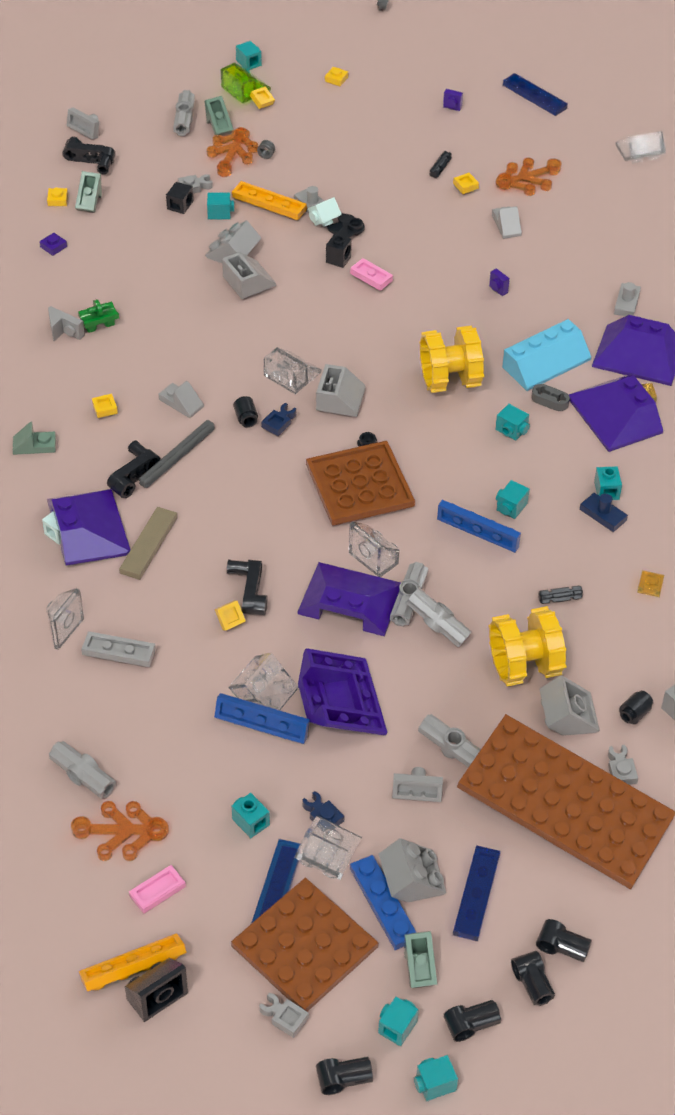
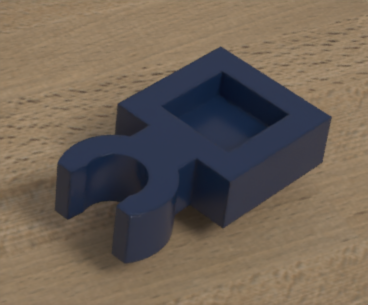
(277, 421)
(326, 810)

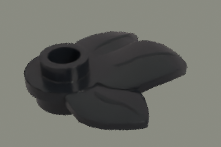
(347, 226)

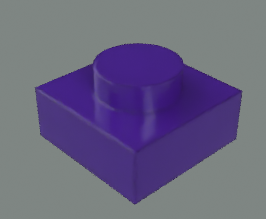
(453, 99)
(53, 244)
(499, 282)

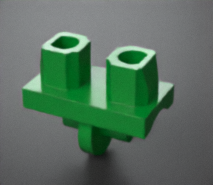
(98, 314)

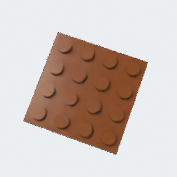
(360, 482)
(304, 945)

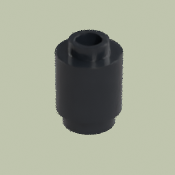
(246, 411)
(636, 707)

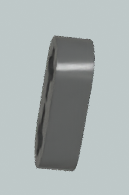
(550, 397)

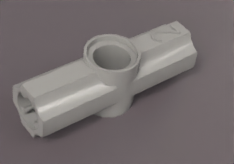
(184, 112)
(414, 579)
(438, 617)
(442, 736)
(82, 769)

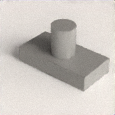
(83, 123)
(309, 196)
(627, 299)
(417, 786)

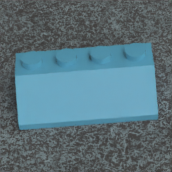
(546, 355)

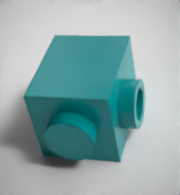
(248, 55)
(219, 205)
(512, 422)
(608, 481)
(512, 499)
(250, 815)
(397, 1020)
(435, 1077)

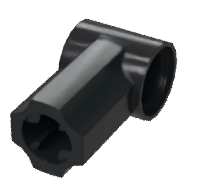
(556, 938)
(530, 970)
(466, 1021)
(337, 1075)

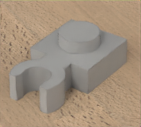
(197, 183)
(621, 767)
(286, 1017)

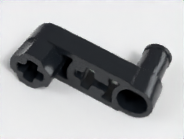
(79, 152)
(124, 479)
(252, 601)

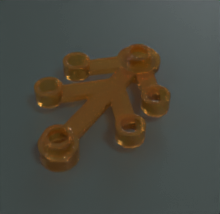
(239, 136)
(506, 180)
(122, 830)

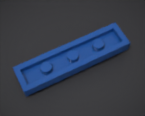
(478, 526)
(262, 718)
(377, 893)

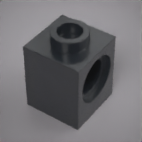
(179, 197)
(338, 250)

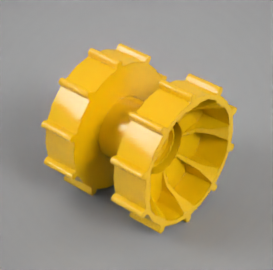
(462, 357)
(540, 644)

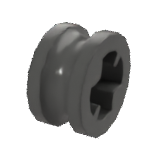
(264, 153)

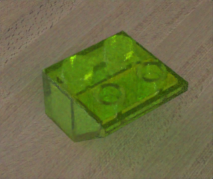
(240, 82)

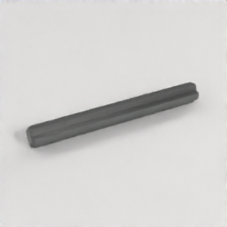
(176, 454)

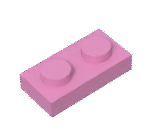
(371, 274)

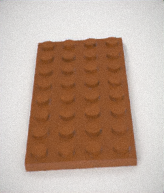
(567, 800)

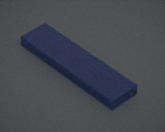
(535, 94)
(279, 876)
(476, 893)

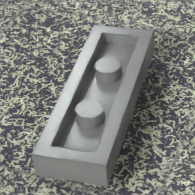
(118, 649)

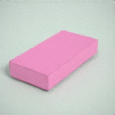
(157, 889)

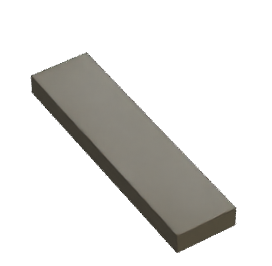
(148, 543)

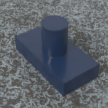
(602, 510)

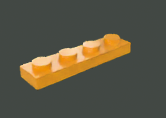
(269, 200)
(132, 962)

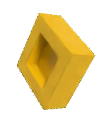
(336, 76)
(262, 97)
(465, 183)
(57, 196)
(104, 405)
(230, 615)

